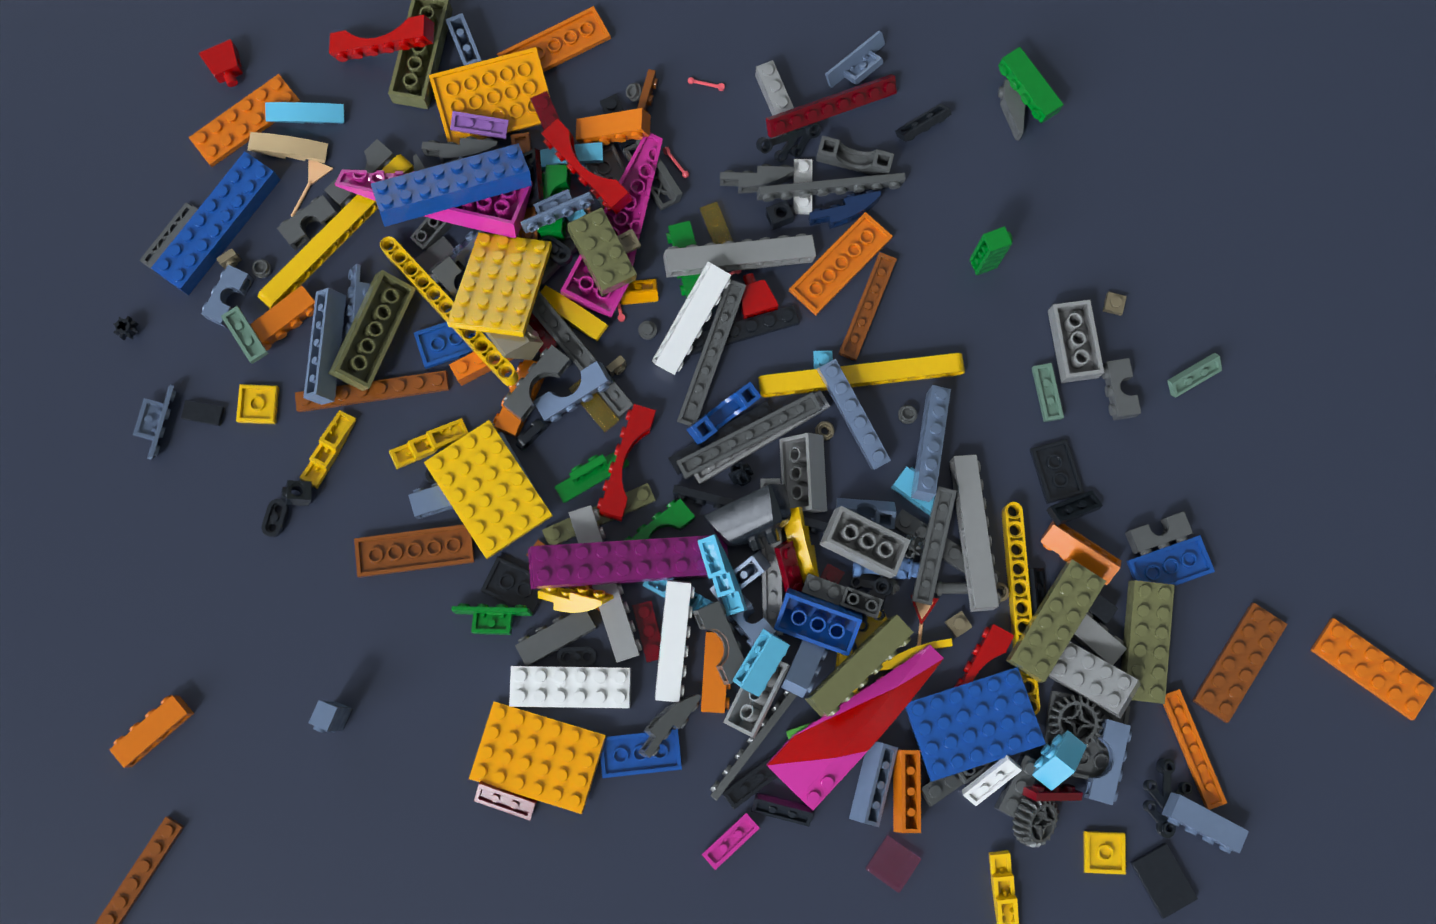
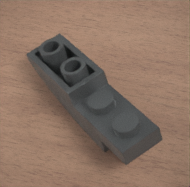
(452, 151)
(750, 182)
(430, 232)
(842, 596)
(674, 717)
(940, 788)

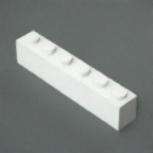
(691, 318)
(673, 641)

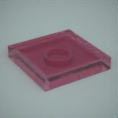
(893, 864)

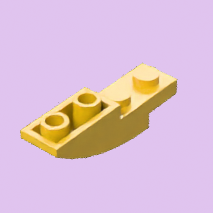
(575, 600)

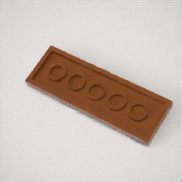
(413, 550)
(1239, 662)

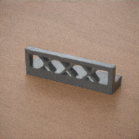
(664, 178)
(172, 234)

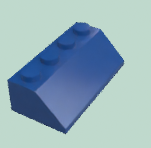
(818, 621)

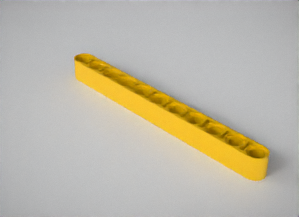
(325, 242)
(443, 303)
(865, 374)
(1022, 579)

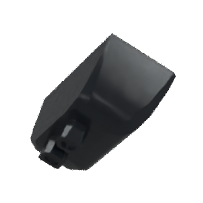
(752, 517)

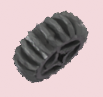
(1076, 714)
(1035, 821)

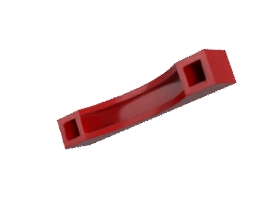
(413, 32)
(612, 193)
(639, 425)
(993, 644)

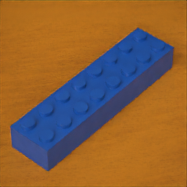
(451, 184)
(216, 223)

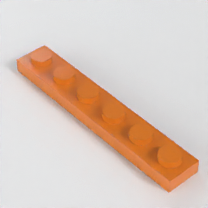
(1193, 750)

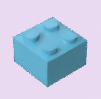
(1059, 760)

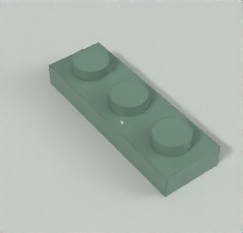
(244, 334)
(1195, 375)
(1047, 392)

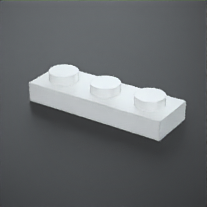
(802, 174)
(991, 780)

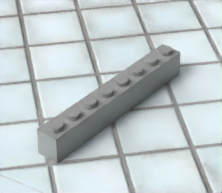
(740, 255)
(974, 533)
(615, 611)

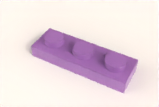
(479, 125)

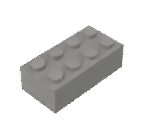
(1075, 341)
(865, 542)
(1095, 679)

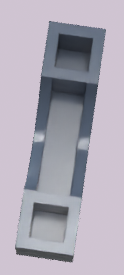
(593, 380)
(1104, 786)

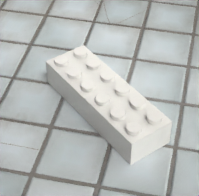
(570, 687)

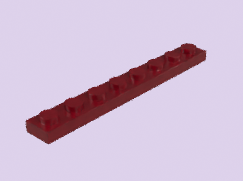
(831, 106)

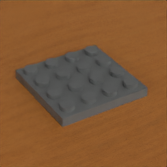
(1096, 755)

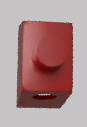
(223, 62)
(757, 298)

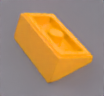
(640, 292)

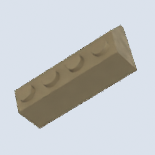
(516, 346)

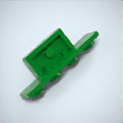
(586, 476)
(492, 619)

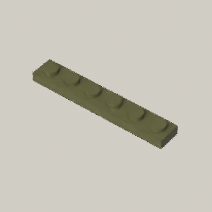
(564, 530)

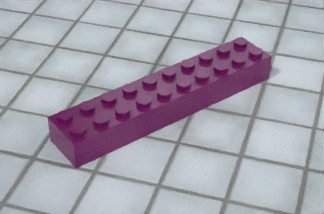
(616, 562)

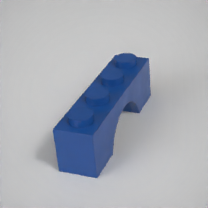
(723, 412)

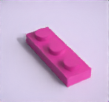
(730, 841)

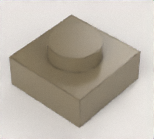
(629, 241)
(229, 258)
(1114, 303)
(617, 366)
(958, 624)

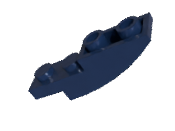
(853, 208)

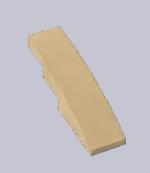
(287, 146)

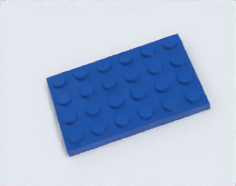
(974, 724)

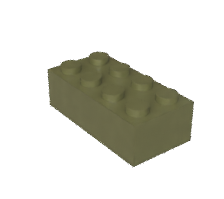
(601, 251)

